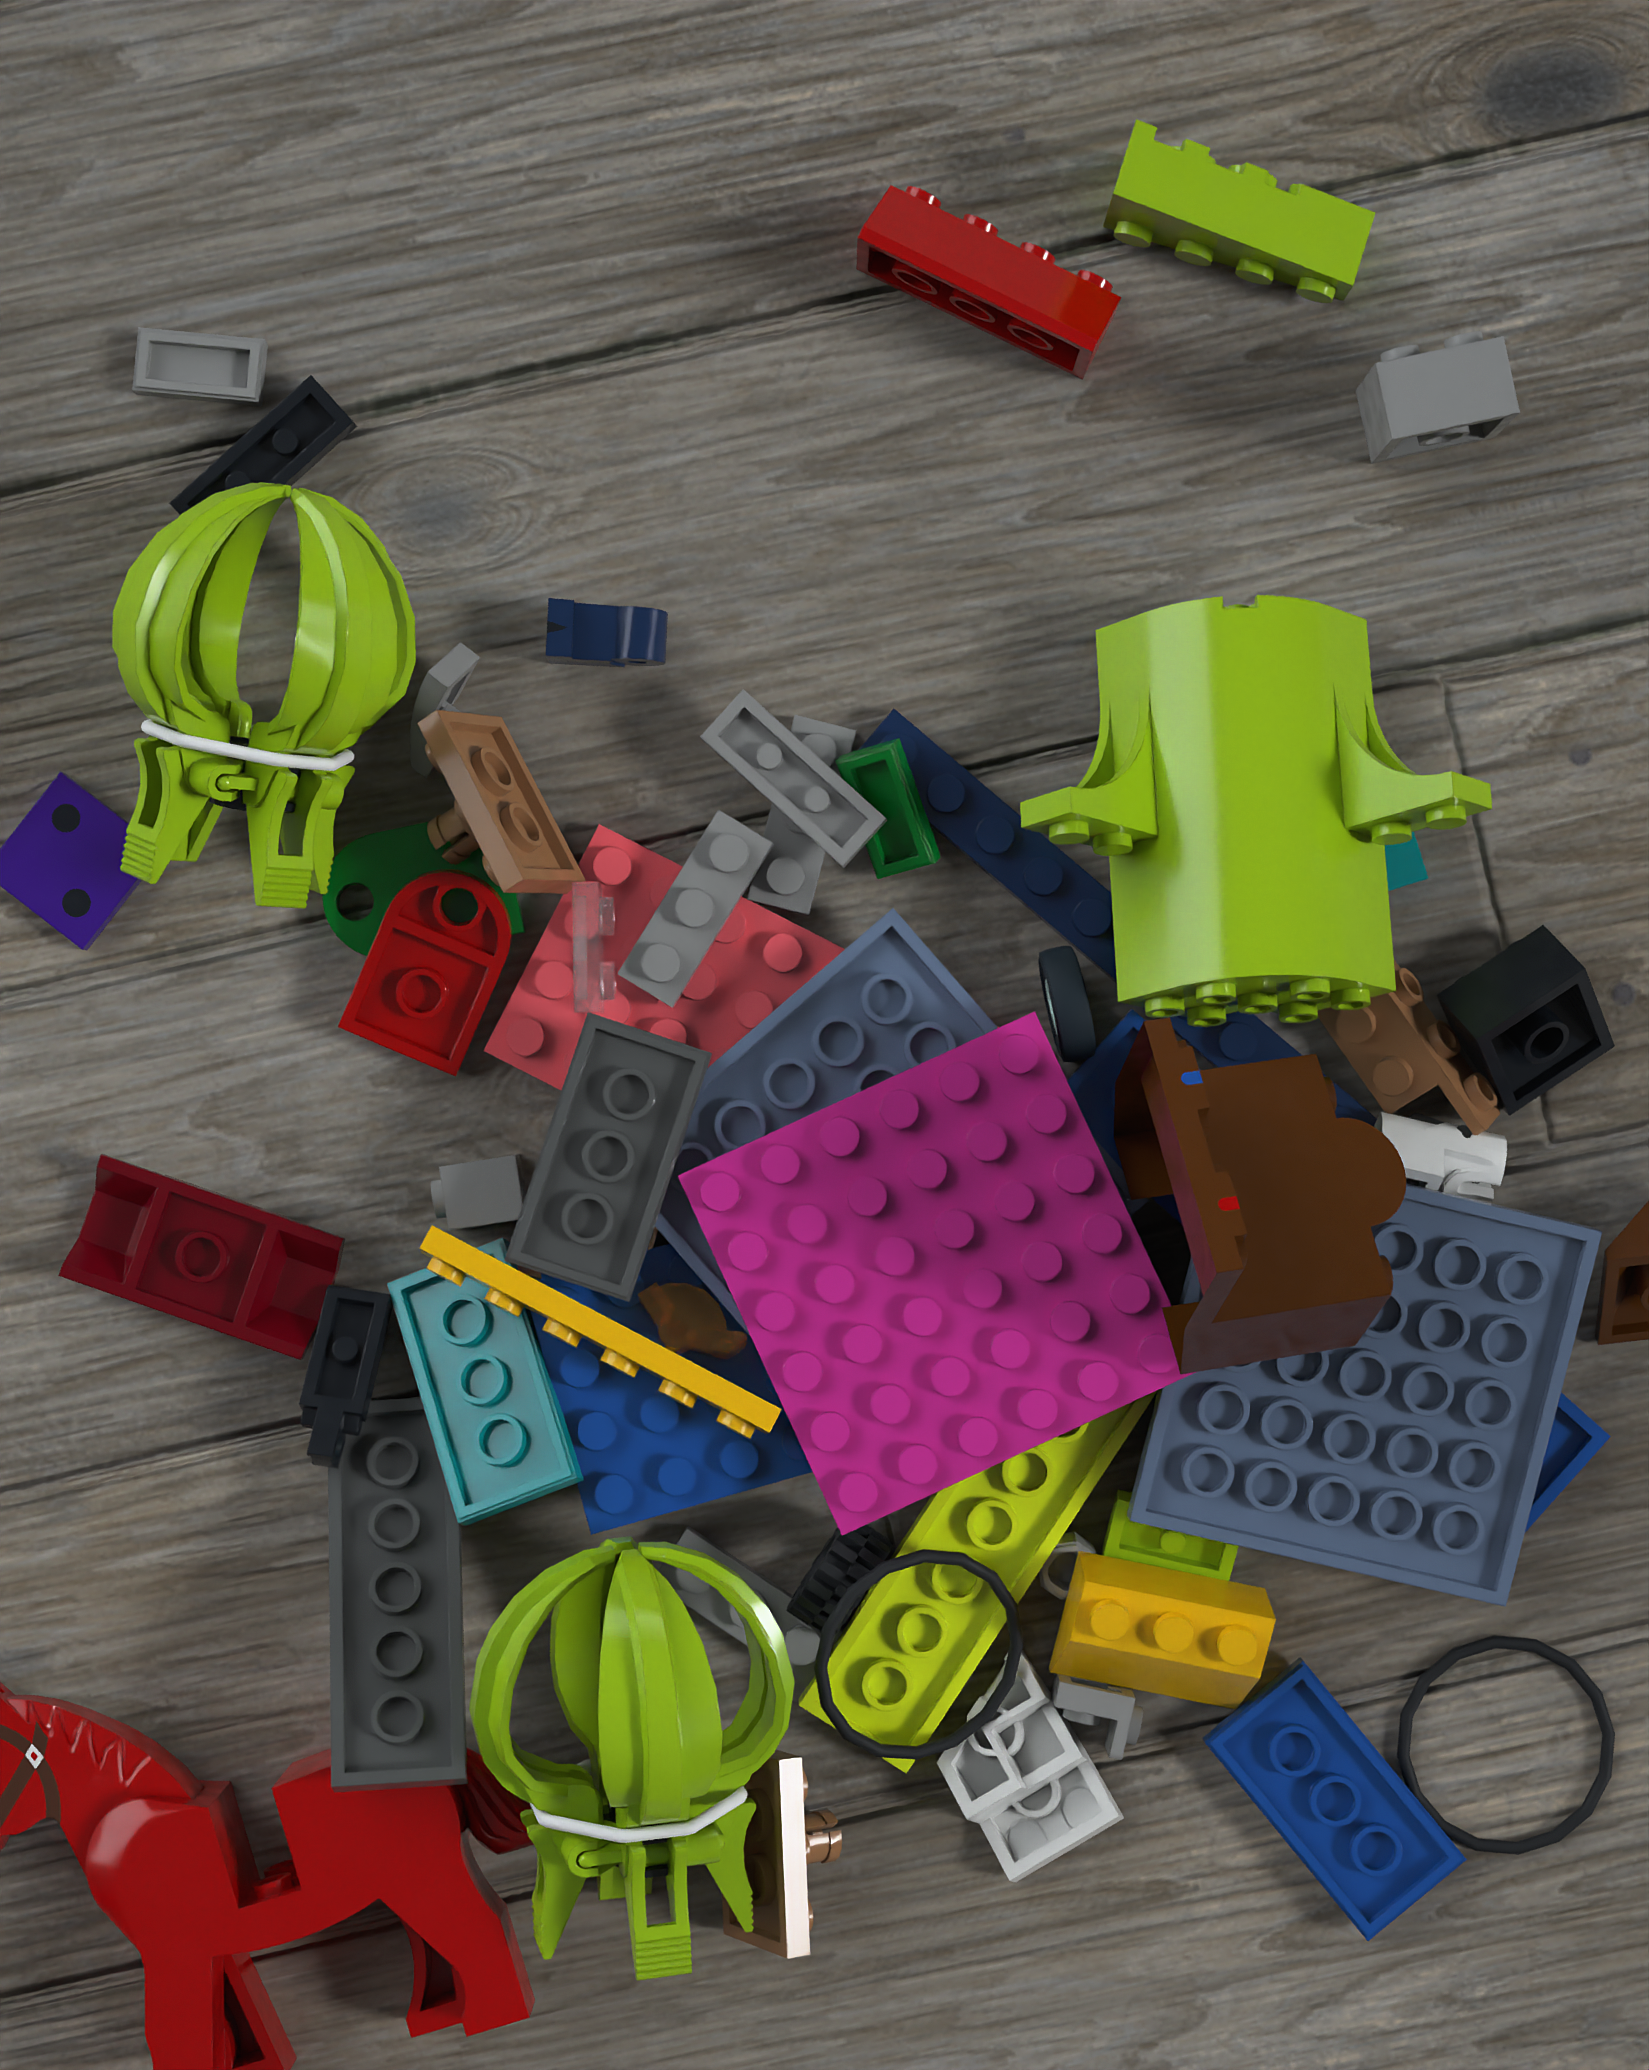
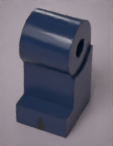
(605, 634)

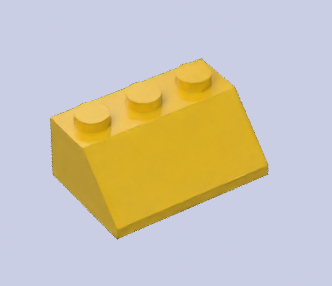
(1163, 1631)

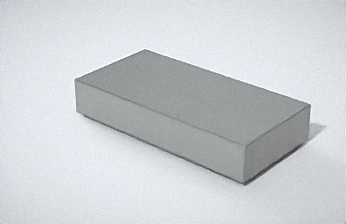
(200, 366)

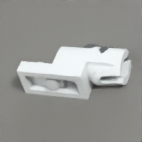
(1446, 1155)

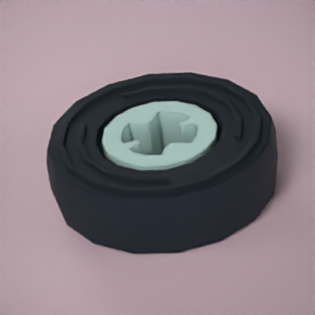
(1067, 1003)

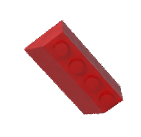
(986, 280)

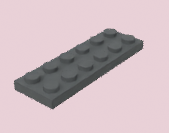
(395, 1609)

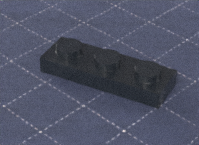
(277, 447)

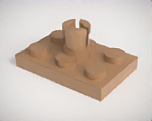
(495, 806)
(776, 1854)

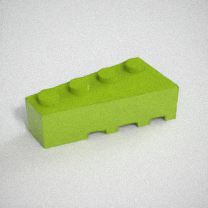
(1236, 218)

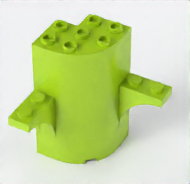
(1246, 810)

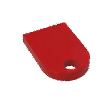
(430, 974)

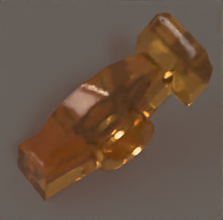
(690, 1320)

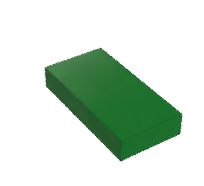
(887, 783)

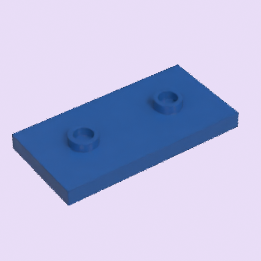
(1334, 1799)

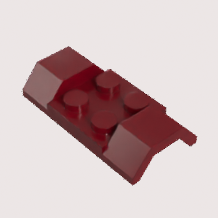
(204, 1257)

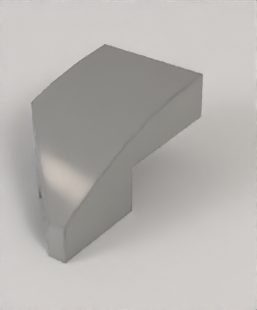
(439, 692)

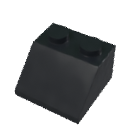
(1527, 1018)

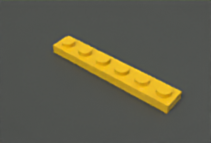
(572, 1321)

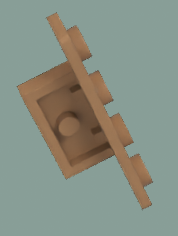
(1407, 1052)

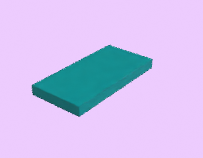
(484, 1393)

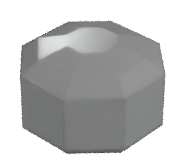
(1059, 1567)

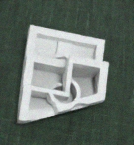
(1028, 1778)

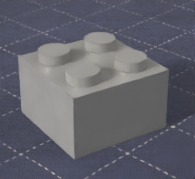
(1437, 397)

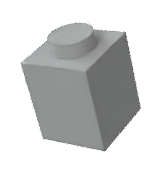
(480, 1192)

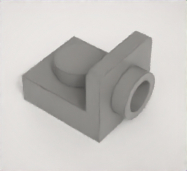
(1090, 1700)

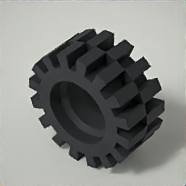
(835, 1569)

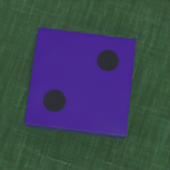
(68, 861)

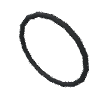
(863, 1585)
(1582, 1679)

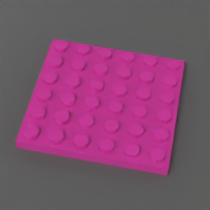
(937, 1272)

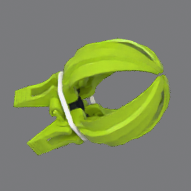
(178, 661)
(647, 1709)

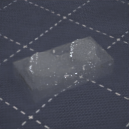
(592, 976)

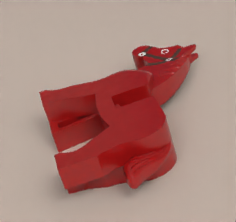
(185, 1888)

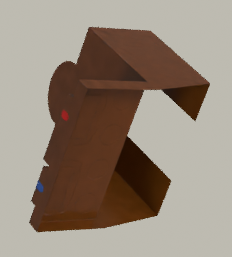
(1267, 1198)

